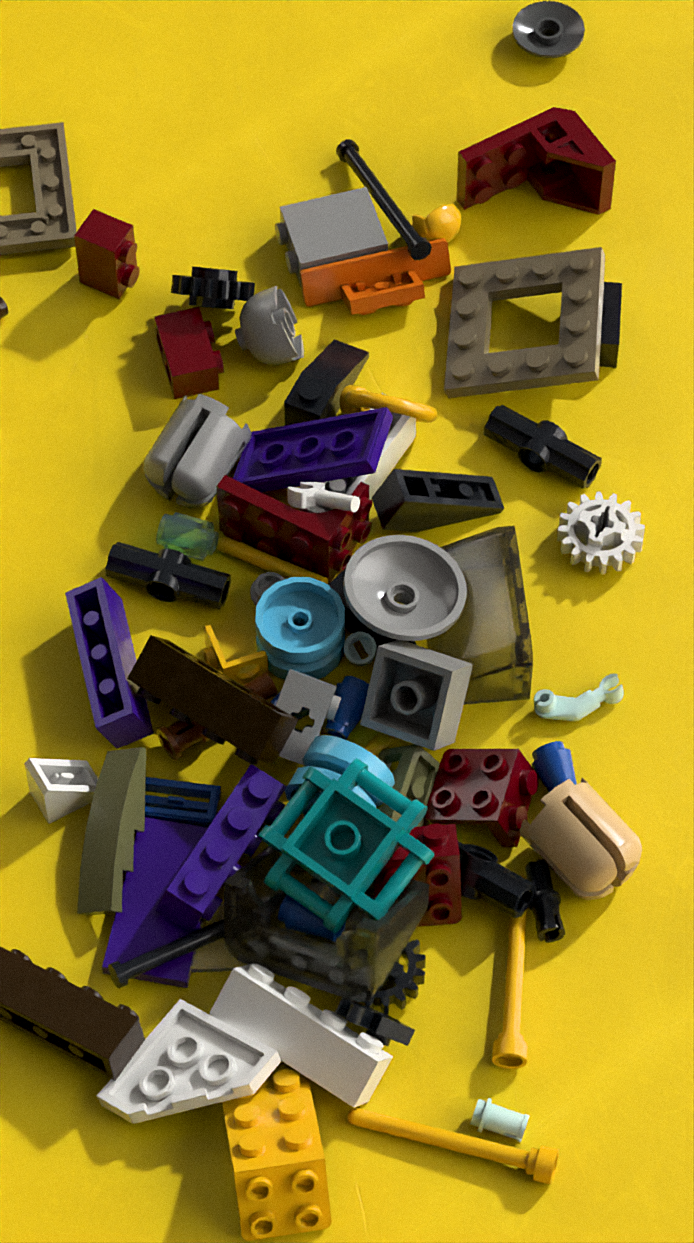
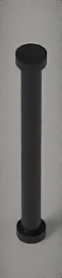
(417, 246)
(123, 972)

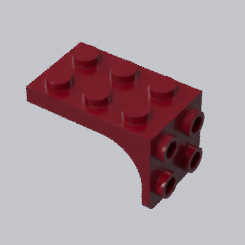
(309, 540)

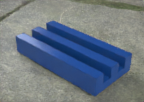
(178, 809)

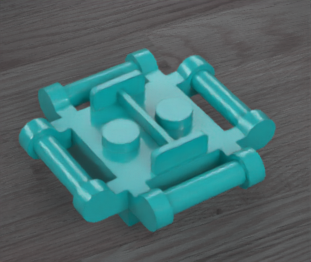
(345, 843)

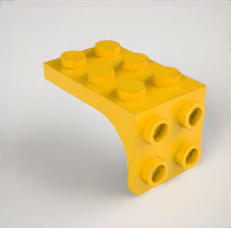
(278, 1159)

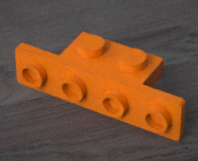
(375, 279)

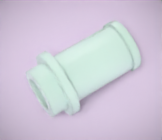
(499, 1120)

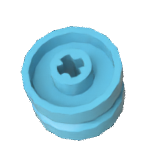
(301, 627)
(332, 757)

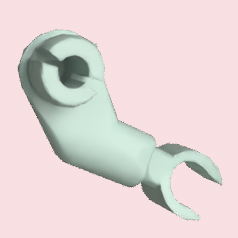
(574, 709)

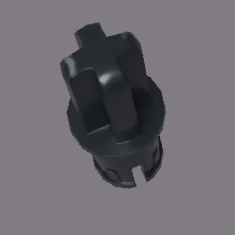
(545, 903)

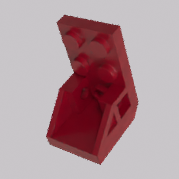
(530, 148)

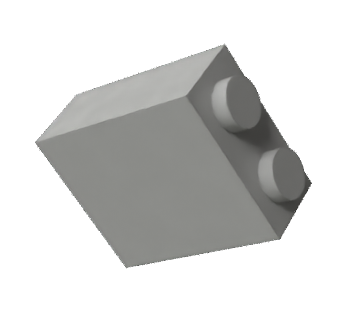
(329, 230)

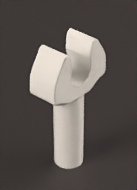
(314, 494)

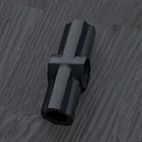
(542, 446)
(168, 575)
(492, 882)

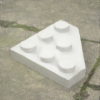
(187, 1066)

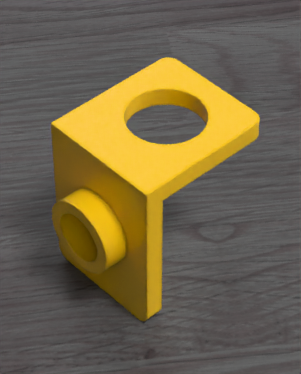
(214, 657)

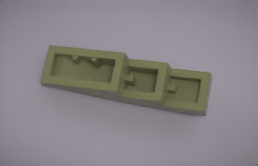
(109, 835)

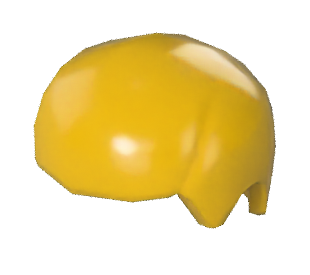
(440, 223)

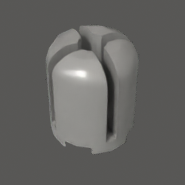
(195, 451)

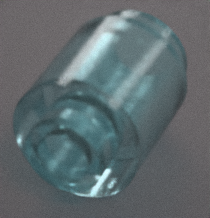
(187, 535)

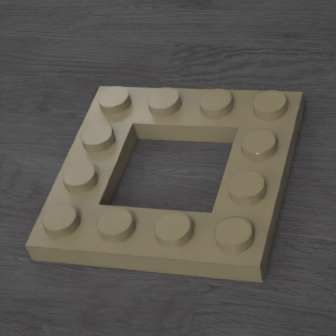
(54, 219)
(576, 357)

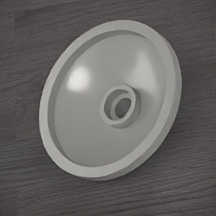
(409, 573)

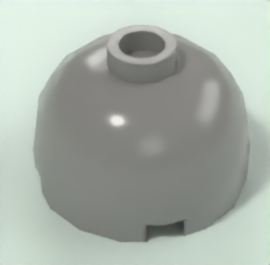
(269, 328)

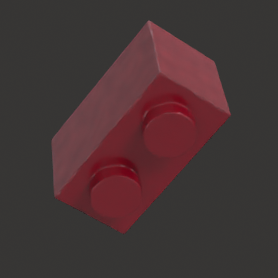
(106, 254)
(188, 353)

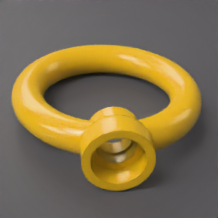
(358, 399)

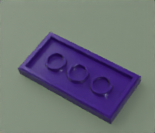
(314, 451)
(139, 928)

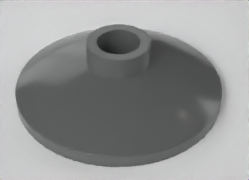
(548, 29)

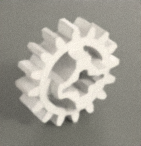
(600, 532)

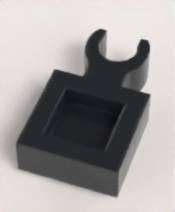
(377, 1023)

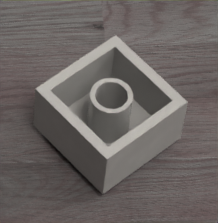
(416, 694)

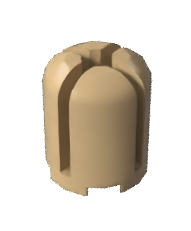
(583, 840)

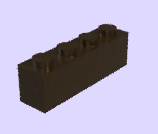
(212, 700)
(66, 1015)

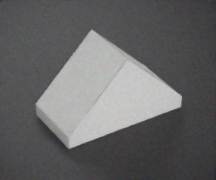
(60, 785)

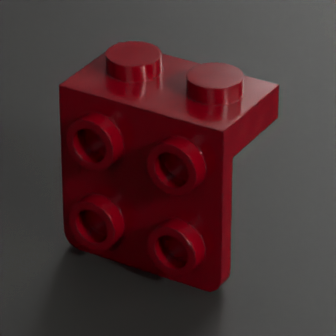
(483, 789)
(440, 873)

